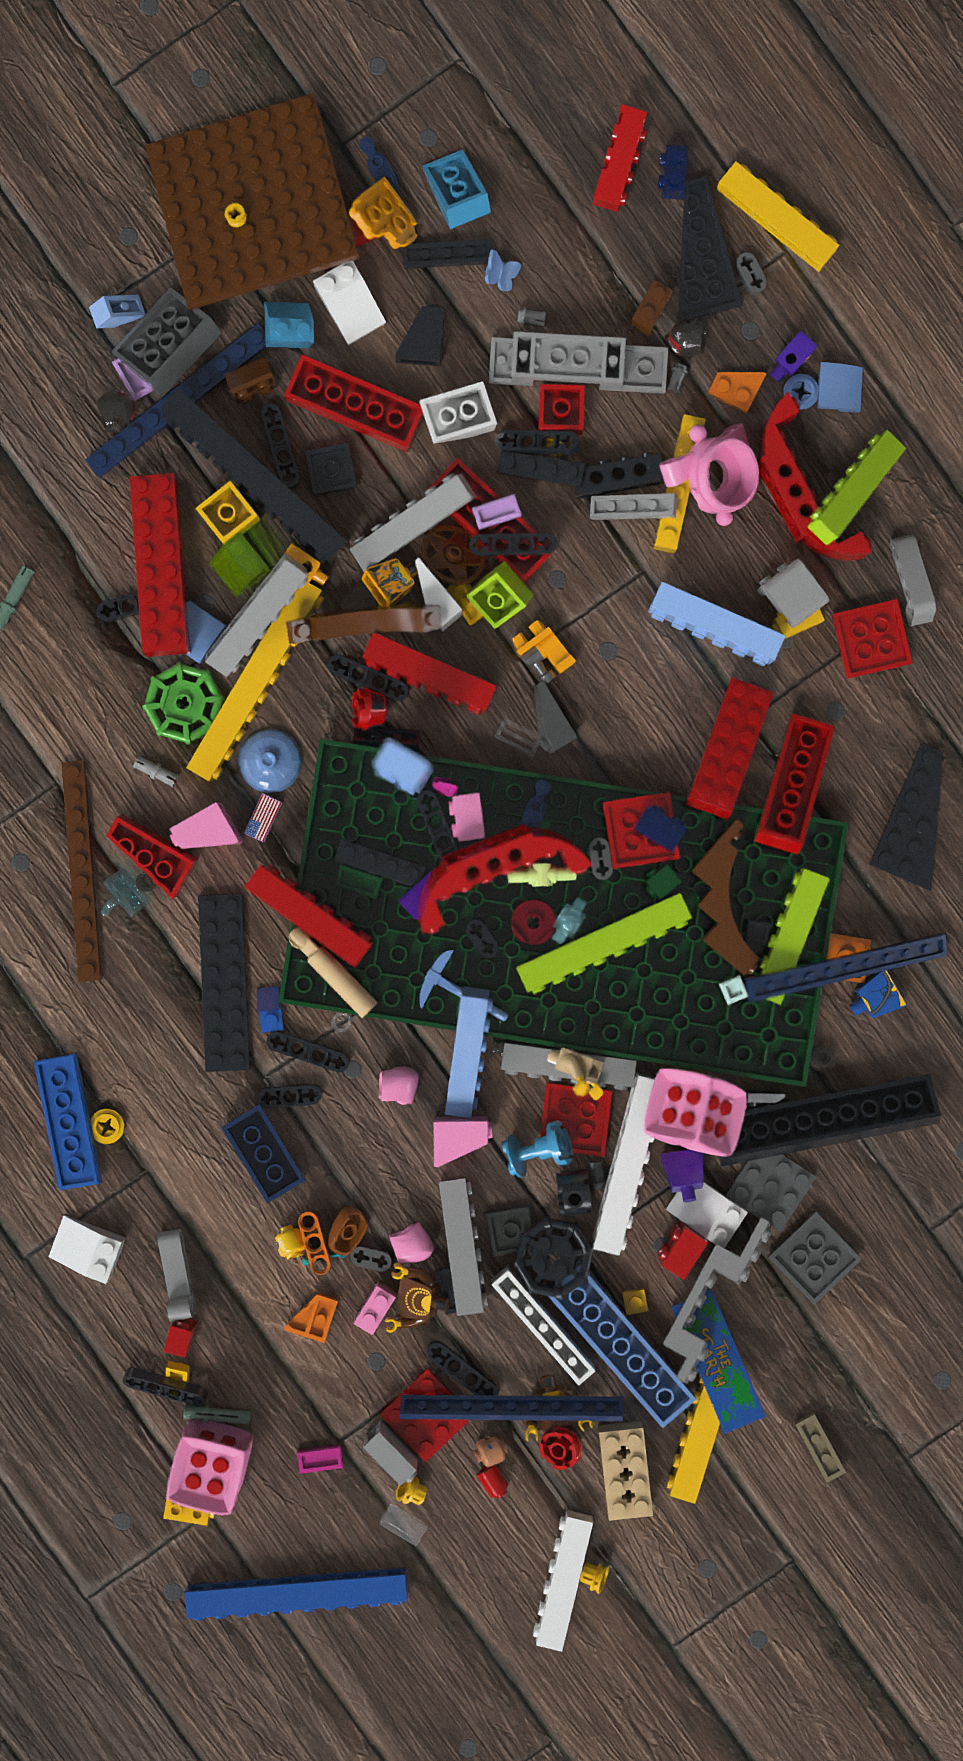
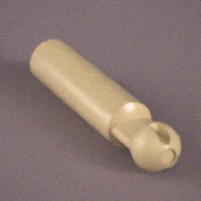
(333, 972)

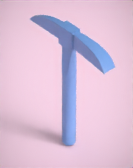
(434, 977)

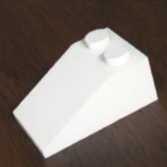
(349, 302)
(459, 413)
(436, 595)
(710, 1215)
(87, 1249)

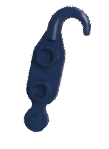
(378, 163)
(536, 806)

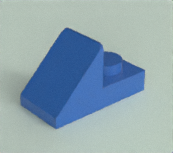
(269, 1009)

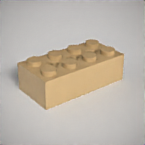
(636, 1480)

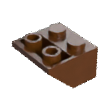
(251, 381)

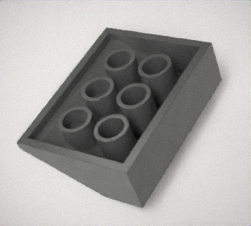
(166, 342)

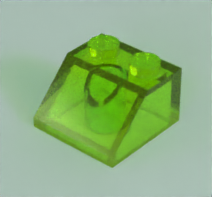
(238, 565)

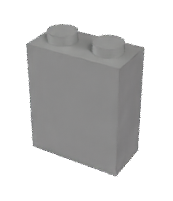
(391, 1453)

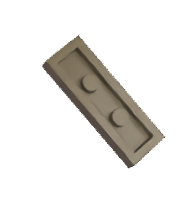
(820, 1447)

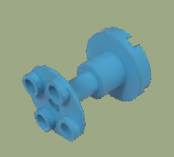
(554, 1144)

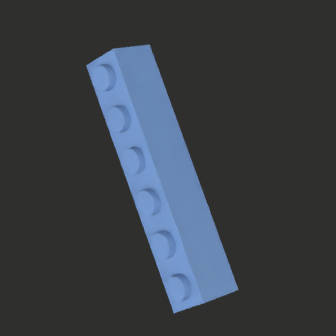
(467, 1050)

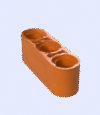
(312, 1253)

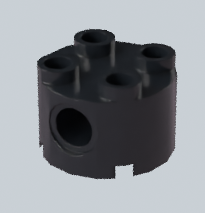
(573, 1192)

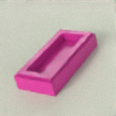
(320, 1458)

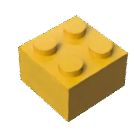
(228, 513)

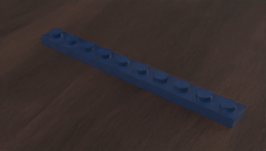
(194, 388)
(846, 967)
(512, 1407)

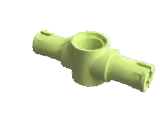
(541, 875)

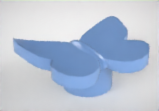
(501, 272)

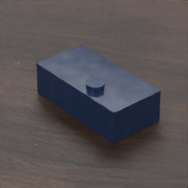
(263, 1153)

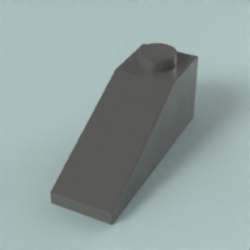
(551, 723)

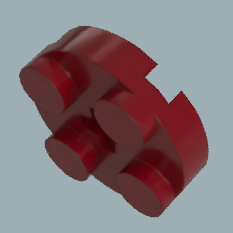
(531, 934)

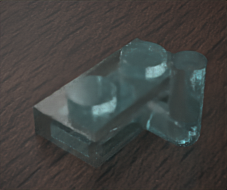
(125, 893)

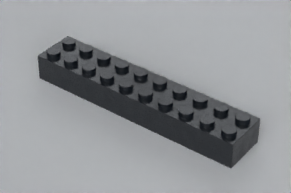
(253, 476)
(835, 1119)

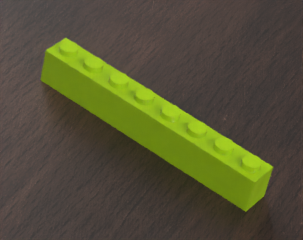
(604, 942)

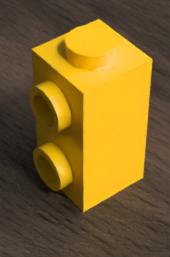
(781, 626)
(181, 1513)

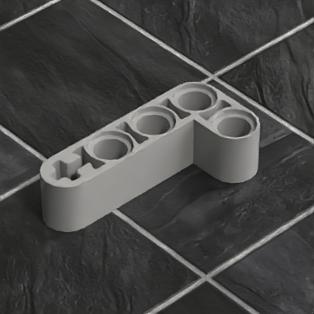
(914, 580)
(177, 1275)

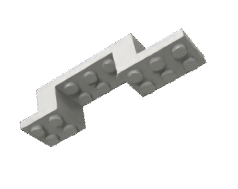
(578, 360)
(727, 1265)

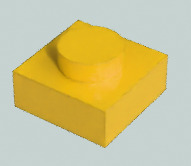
(635, 1301)
(178, 1371)

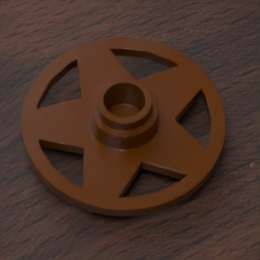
(451, 555)

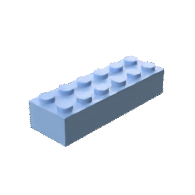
(716, 624)
(400, 765)

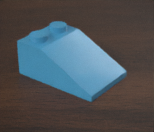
(457, 189)

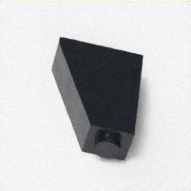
(424, 339)

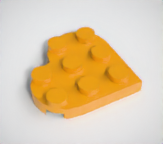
(383, 213)

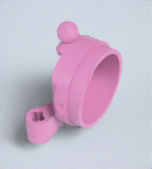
(738, 467)

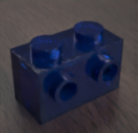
(674, 172)
(660, 828)

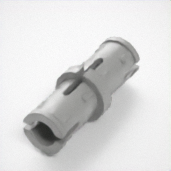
(156, 771)

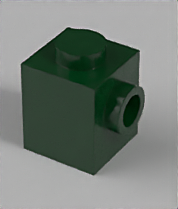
(661, 881)

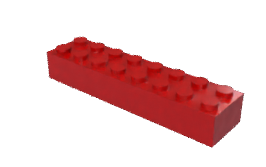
(159, 565)

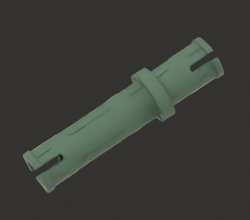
(15, 593)
(190, 1412)

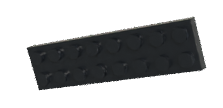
(224, 983)

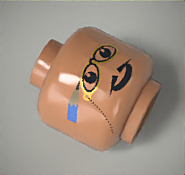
(490, 1450)

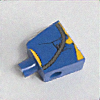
(877, 996)

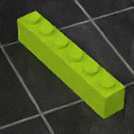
(856, 486)
(794, 923)

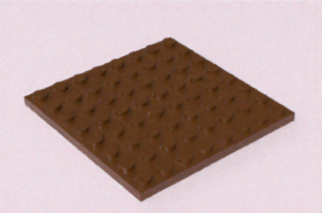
(282, 177)

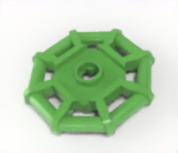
(175, 692)

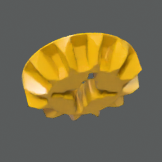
(116, 1122)

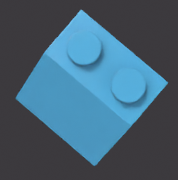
(288, 325)

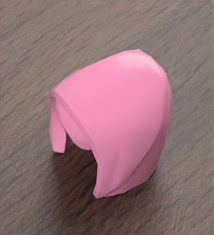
(398, 1085)
(412, 1244)

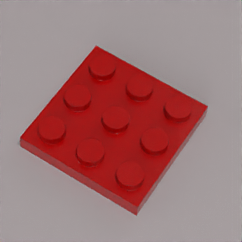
(872, 639)
(625, 843)
(580, 1115)
(423, 1435)

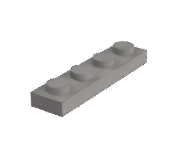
(633, 506)

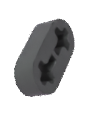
(755, 270)
(606, 857)
(372, 1253)

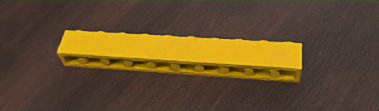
(251, 687)

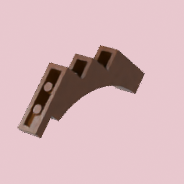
(370, 619)
(715, 872)

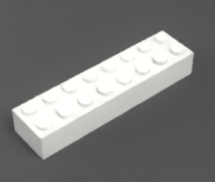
(625, 1171)

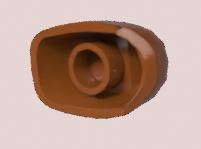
(347, 1230)

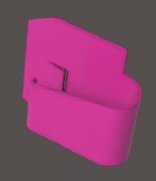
(444, 787)

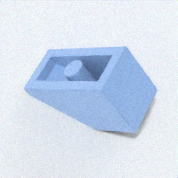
(116, 310)

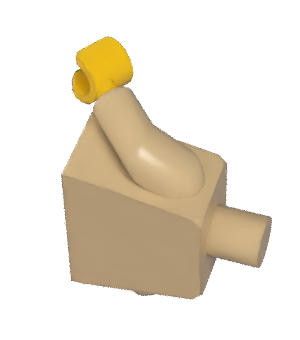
(581, 1069)

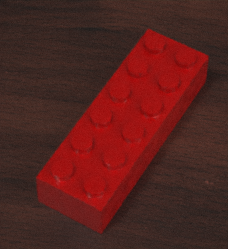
(354, 403)
(523, 566)
(429, 673)
(729, 748)
(794, 784)
(309, 915)

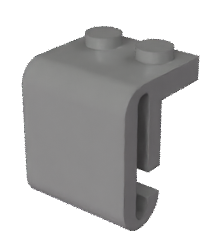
(793, 592)

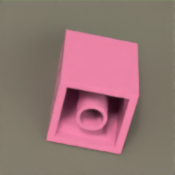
(206, 829)
(459, 1136)

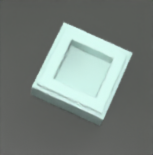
(733, 989)

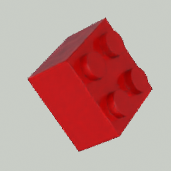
(561, 408)
(681, 1250)

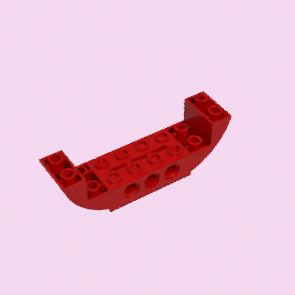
(776, 457)
(453, 875)

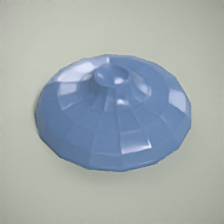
(270, 760)

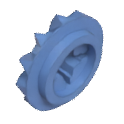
(809, 386)

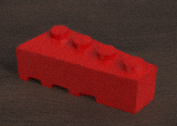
(620, 158)
(158, 857)

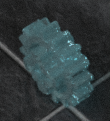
(569, 920)

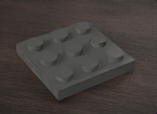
(771, 1188)
(814, 1257)

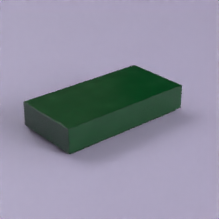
(358, 881)

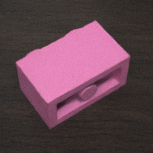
(467, 816)
(375, 1307)

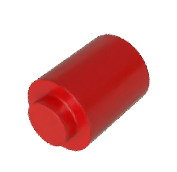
(492, 1481)

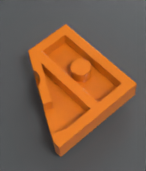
(736, 388)
(314, 1318)

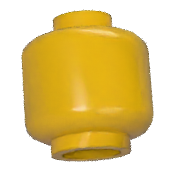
(290, 1242)

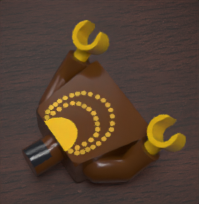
(417, 1298)
(551, 1389)

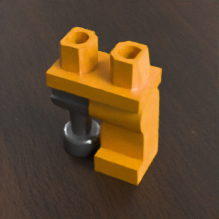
(543, 646)

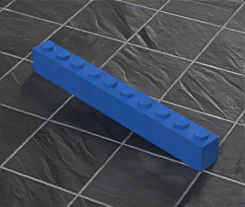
(296, 1593)

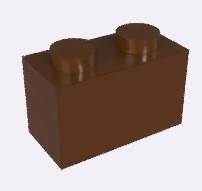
(651, 307)

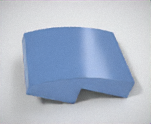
(839, 387)
(203, 631)

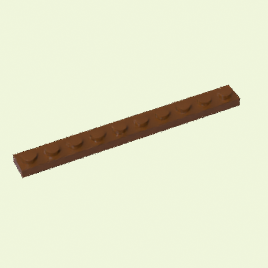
(81, 871)

